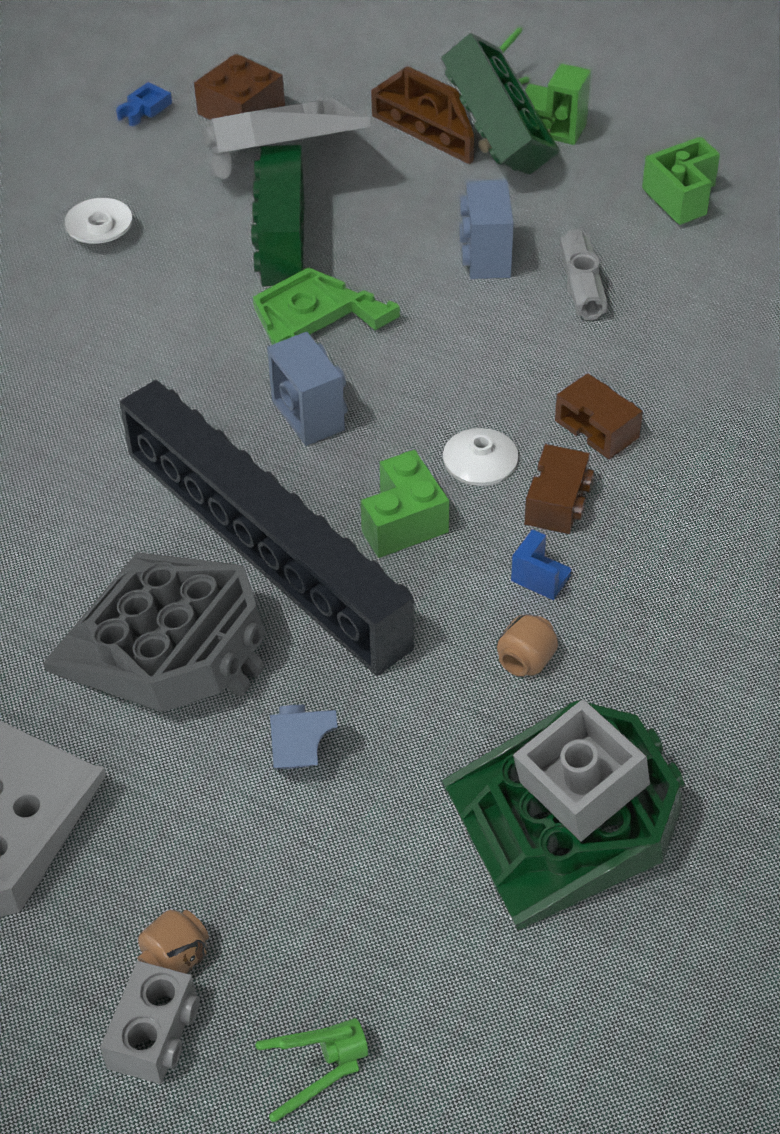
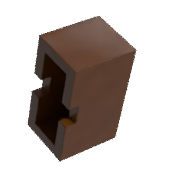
(599, 414)
(557, 493)

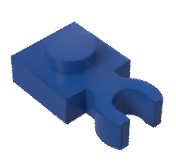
(146, 101)

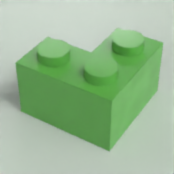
(564, 102)
(682, 178)
(406, 509)

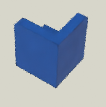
(535, 570)

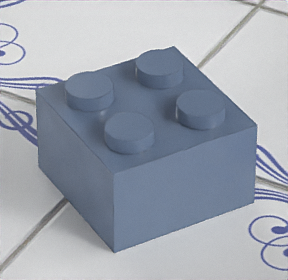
(486, 229)
(307, 388)

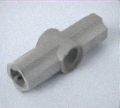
(583, 274)

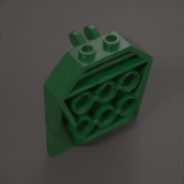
(521, 848)

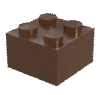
(238, 88)

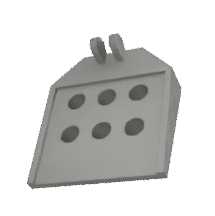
(275, 126)
(43, 783)

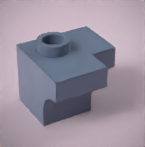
(298, 734)

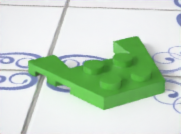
(312, 302)

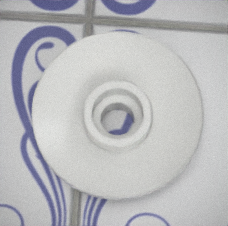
(98, 220)
(480, 456)

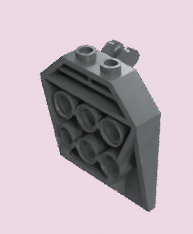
(166, 633)

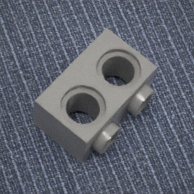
(140, 1020)

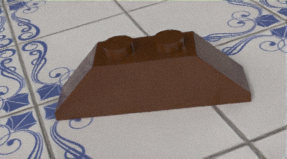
(425, 111)

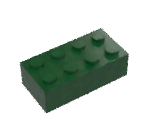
(499, 105)
(278, 213)

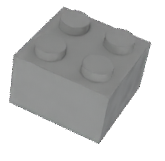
(582, 769)

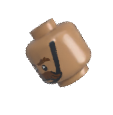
(527, 645)
(174, 941)

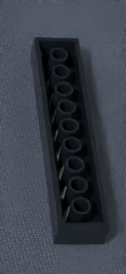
(270, 527)

